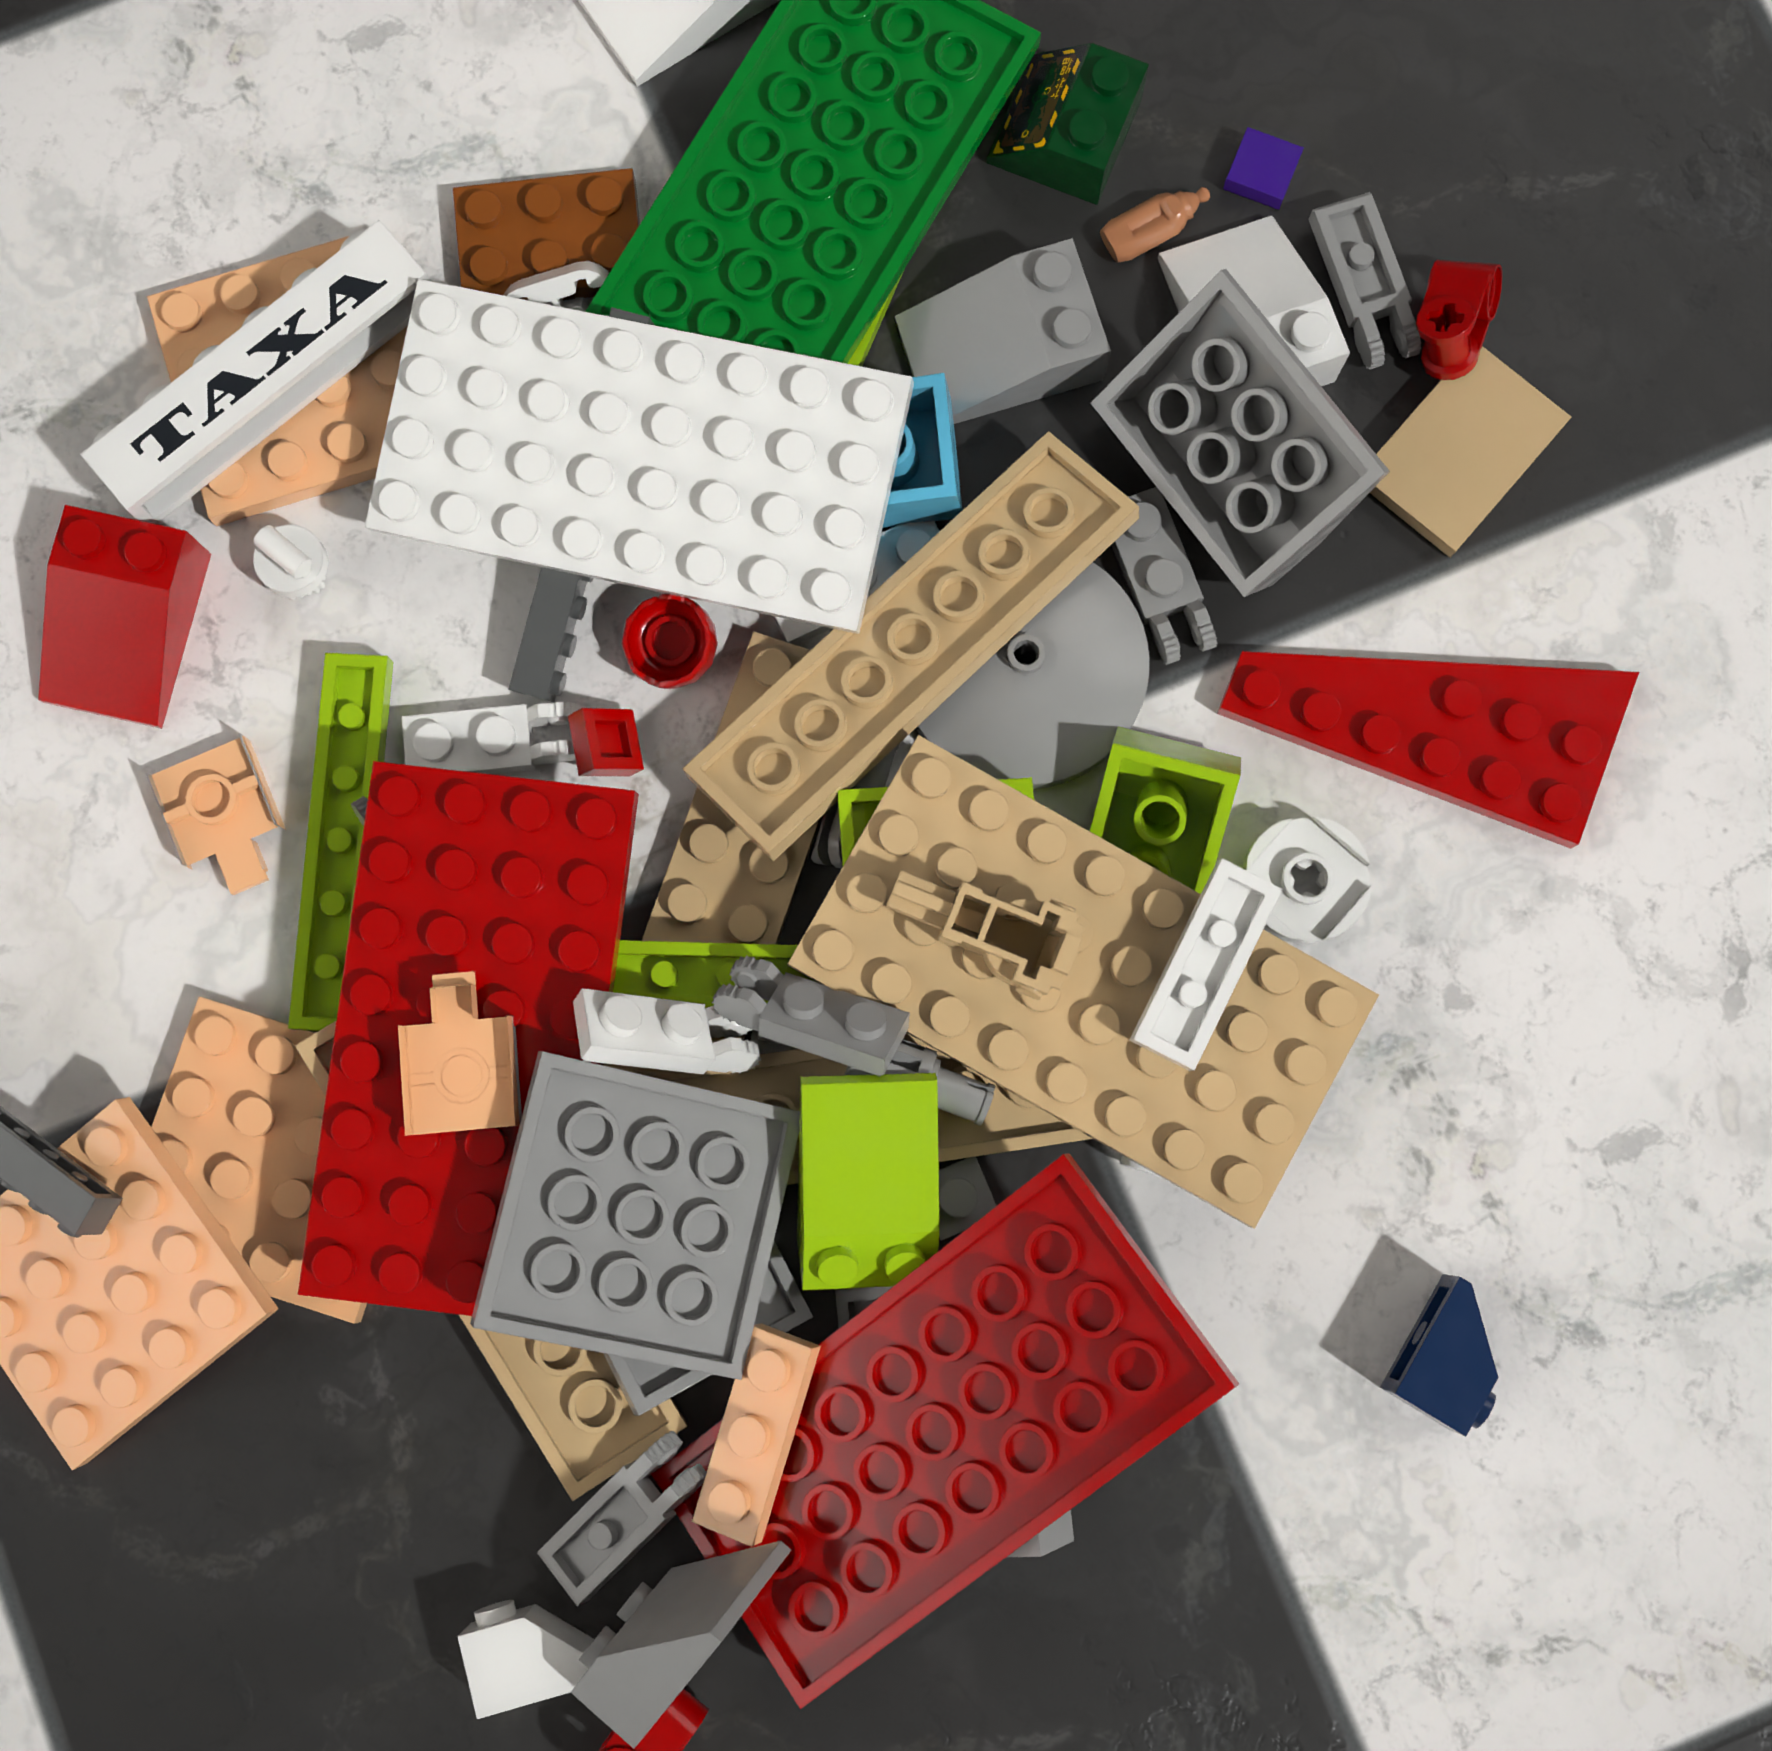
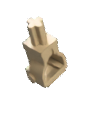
(967, 917)

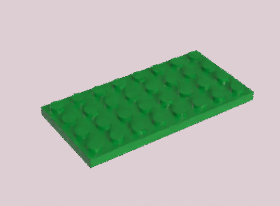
(820, 172)

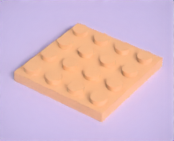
(324, 444)
(247, 1137)
(125, 1316)

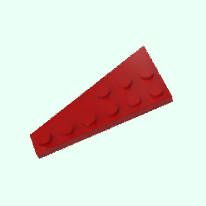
(1477, 735)

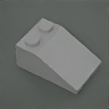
(1010, 333)
(669, 1637)

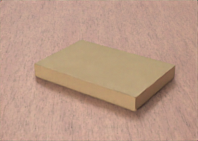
(1465, 450)

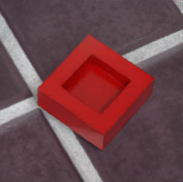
(605, 742)

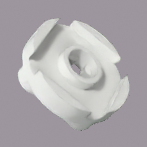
(1342, 878)

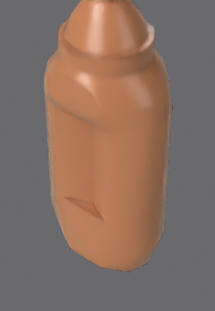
(1150, 223)

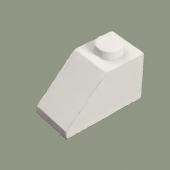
(519, 1657)

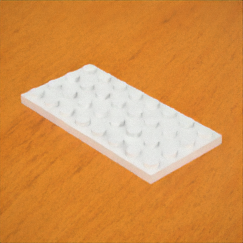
(640, 455)

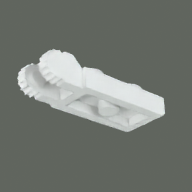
(487, 738)
(659, 1034)

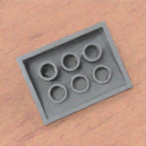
(1239, 436)

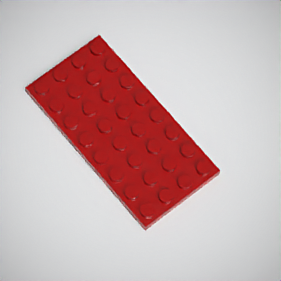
(453, 880)
(964, 1423)

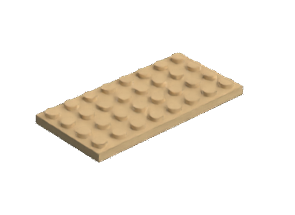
(1206, 1130)

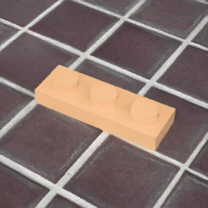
(756, 1435)

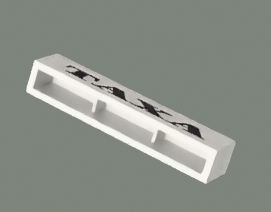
(258, 376)

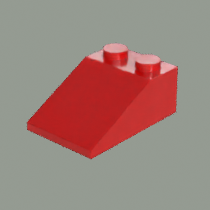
(118, 614)

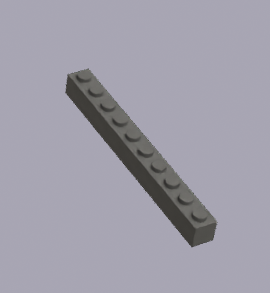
(552, 618)
(53, 1180)

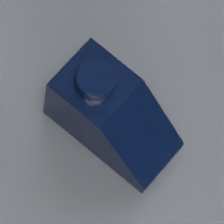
(1447, 1360)

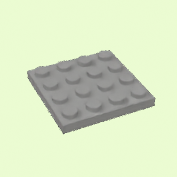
(637, 1217)

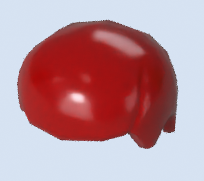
(669, 641)

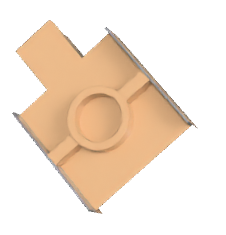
(216, 809)
(459, 1067)

